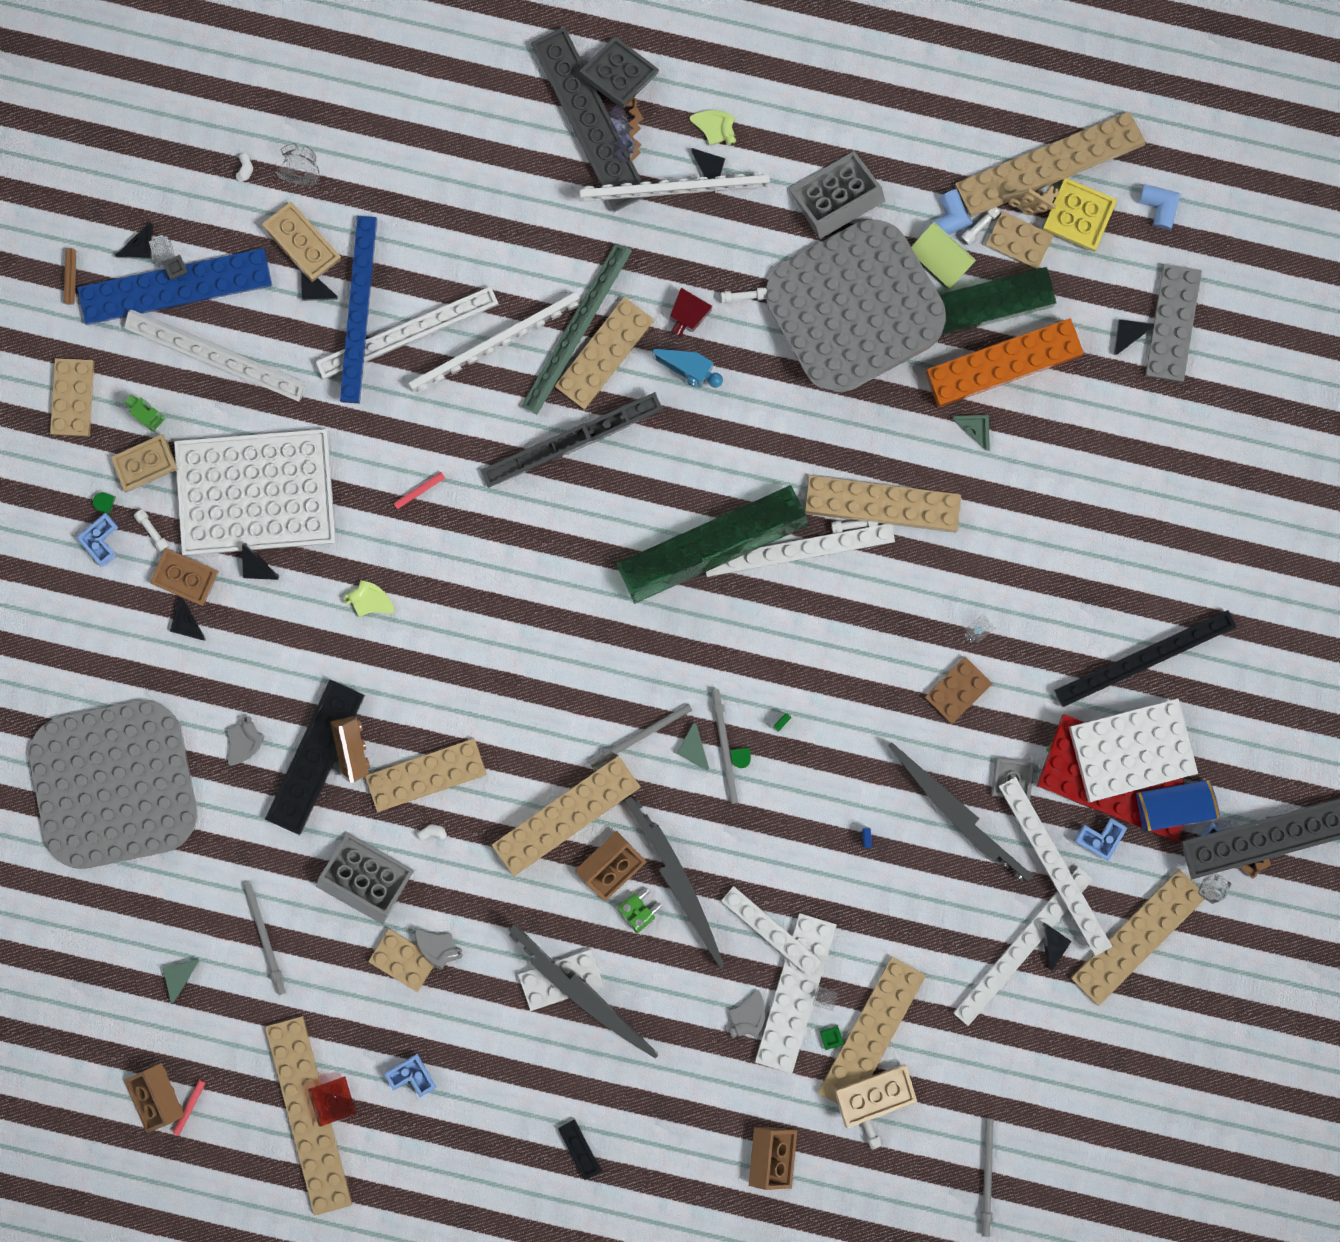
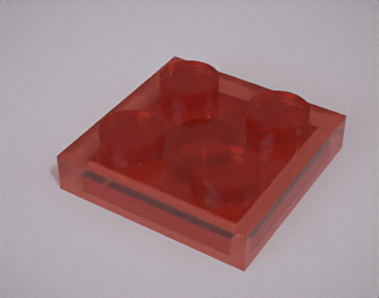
(331, 1101)

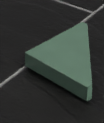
(977, 427)
(693, 749)
(177, 977)

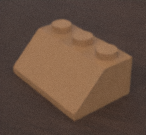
(350, 748)
(610, 866)
(154, 1098)
(772, 1158)

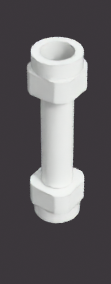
(969, 236)
(727, 297)
(142, 517)
(838, 527)
(873, 1140)

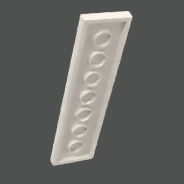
(794, 998)

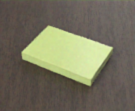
(942, 255)

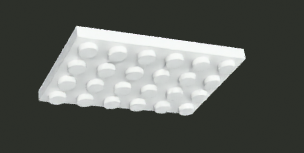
(1133, 750)

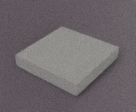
(1007, 769)

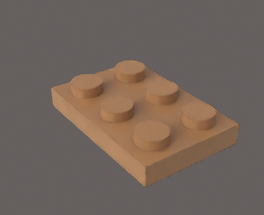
(184, 577)
(958, 690)

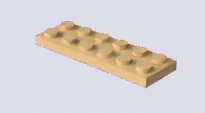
(604, 353)
(426, 775)

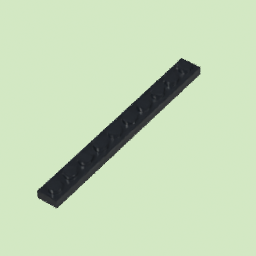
(1145, 658)

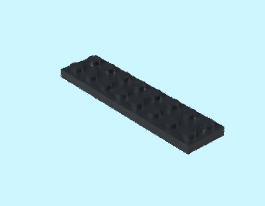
(313, 759)

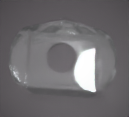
(296, 159)

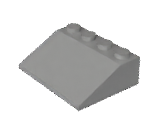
(837, 194)
(364, 878)

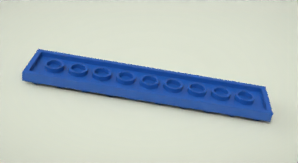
(156, 291)

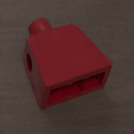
(688, 312)

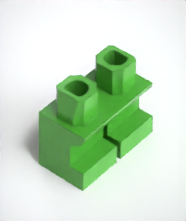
(144, 413)

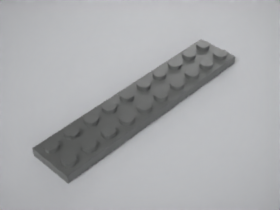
(585, 112)
(1262, 839)

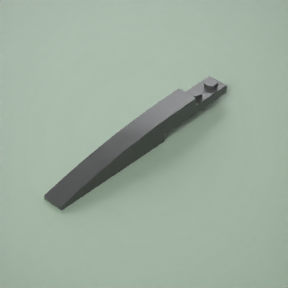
(572, 440)
(959, 815)
(677, 878)
(580, 992)

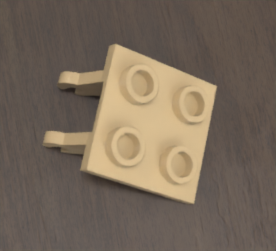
(1030, 201)

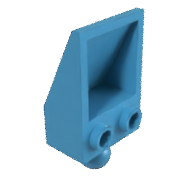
(690, 366)

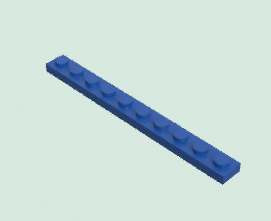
(358, 309)

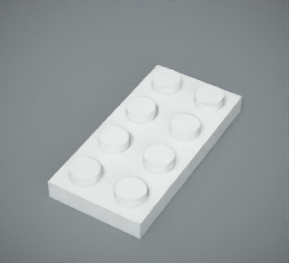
(542, 992)

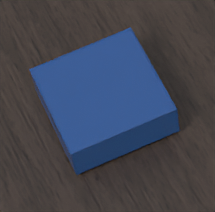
(866, 837)

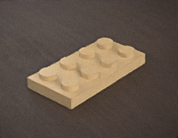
(301, 241)
(72, 397)
(875, 1096)

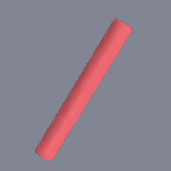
(419, 490)
(189, 1107)

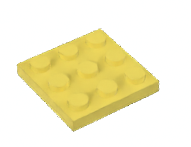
(1080, 214)

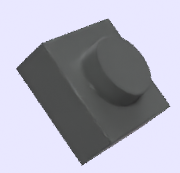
(175, 267)

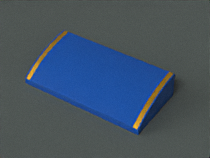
(1177, 805)

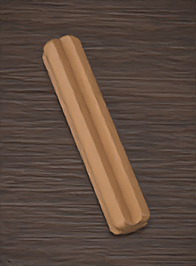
(69, 276)

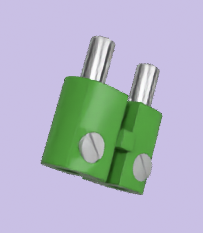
(636, 912)

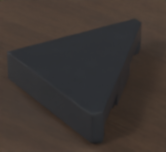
(709, 164)
(139, 245)
(315, 290)
(1128, 333)
(255, 567)
(185, 623)
(1055, 945)

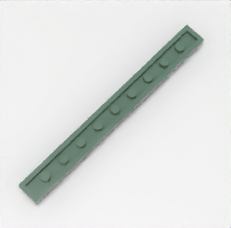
(576, 328)

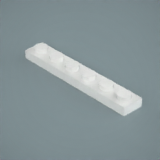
(771, 931)

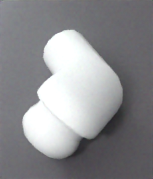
(246, 169)
(432, 830)

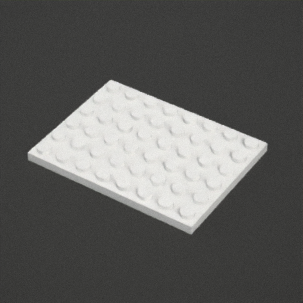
(255, 492)

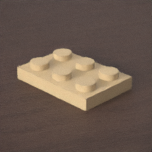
(1019, 240)
(144, 463)
(401, 960)

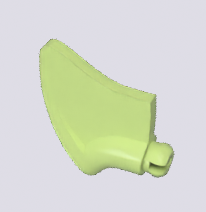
(715, 125)
(369, 599)

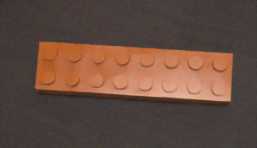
(1004, 363)

